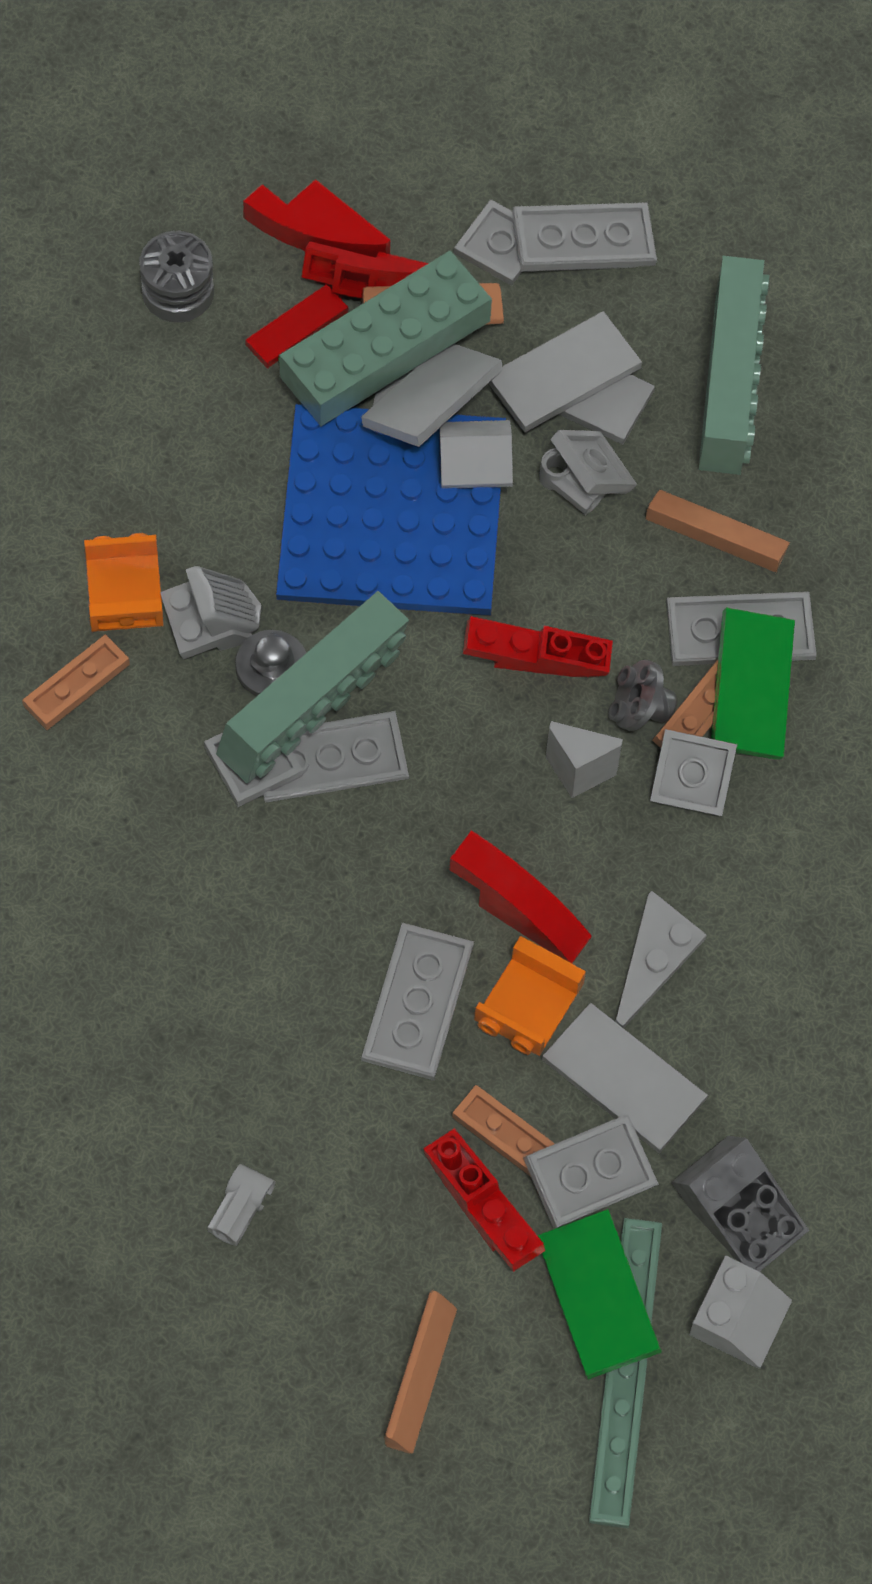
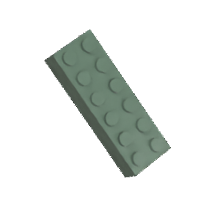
(385, 338)
(734, 365)
(312, 688)

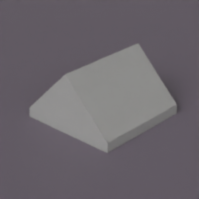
(476, 454)
(582, 757)

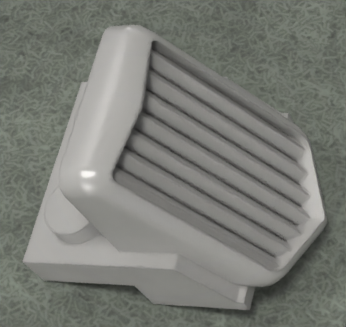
(210, 611)

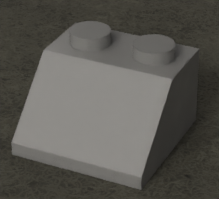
(741, 1313)

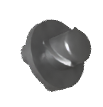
(265, 658)
(641, 696)

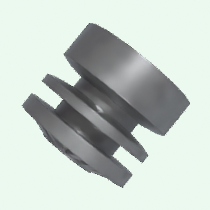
(177, 276)

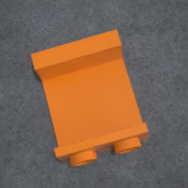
(123, 582)
(530, 997)

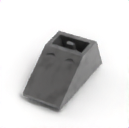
(741, 1203)

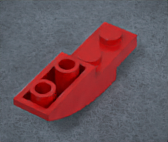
(352, 271)
(541, 651)
(482, 1200)

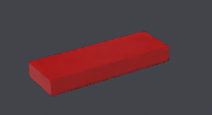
(296, 325)

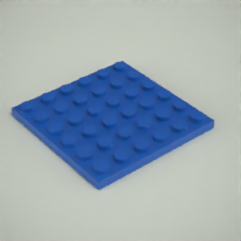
(375, 519)

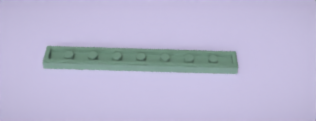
(625, 1393)

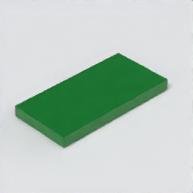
(753, 682)
(598, 1294)

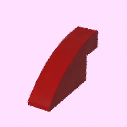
(314, 217)
(518, 898)

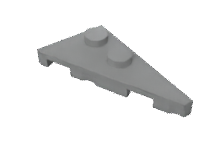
(660, 950)

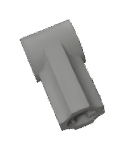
(566, 482)
(242, 1200)

